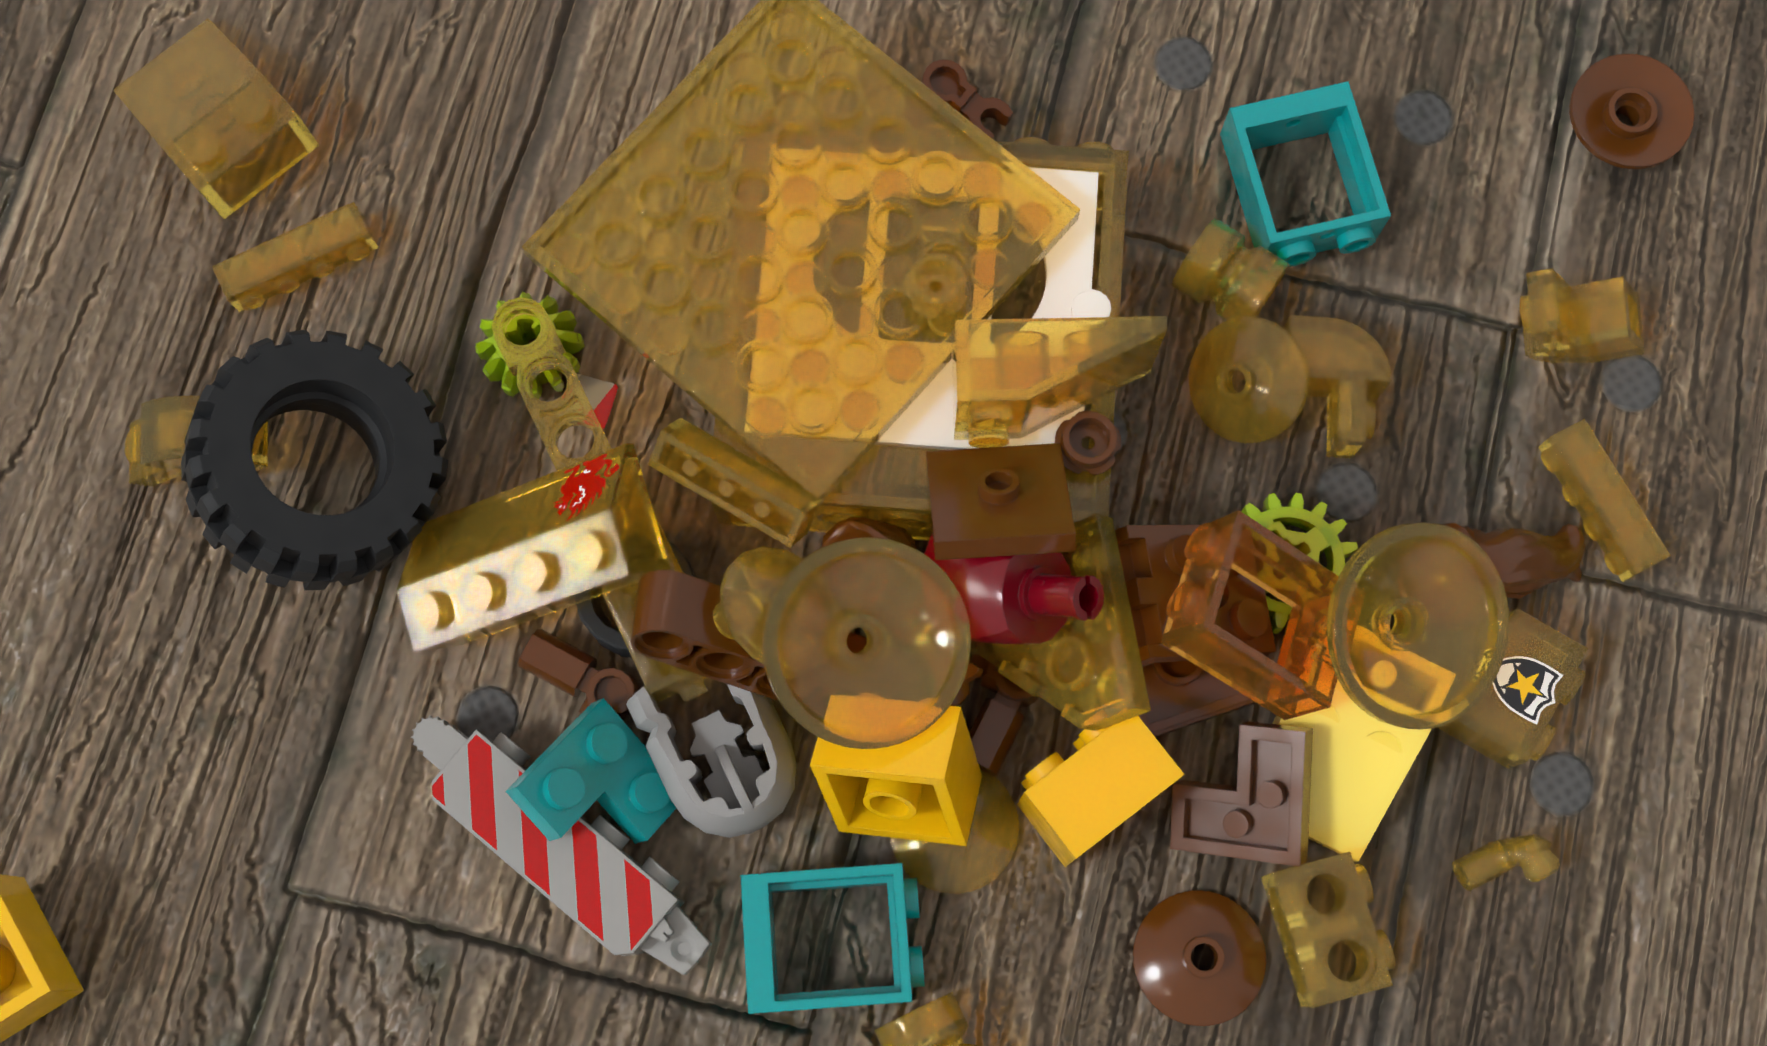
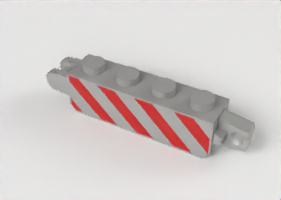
(582, 873)

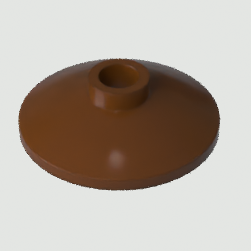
(1646, 94)
(1165, 964)

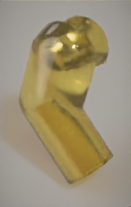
(1503, 855)

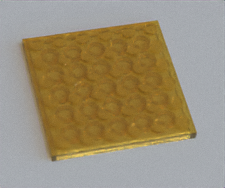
(769, 232)

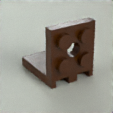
(1152, 571)

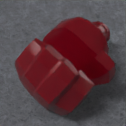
(1020, 595)

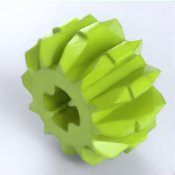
(519, 332)

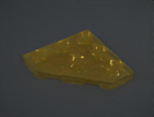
(1090, 665)

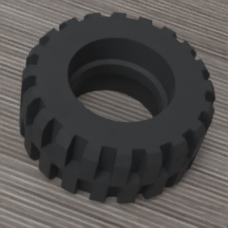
(326, 380)

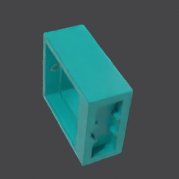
(1293, 118)
(761, 943)

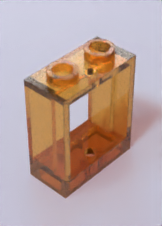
(1304, 673)

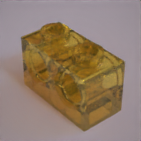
(1310, 934)

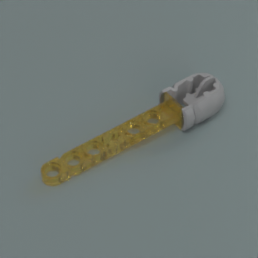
(740, 791)

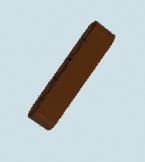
(678, 628)

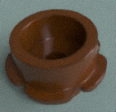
(1098, 429)

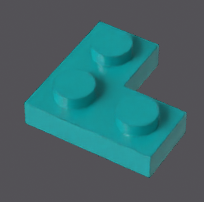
(593, 762)

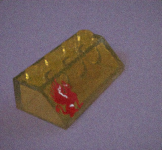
(531, 551)

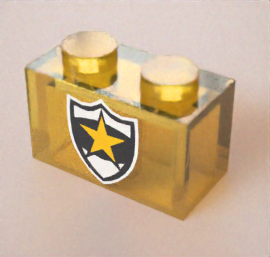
(1532, 681)

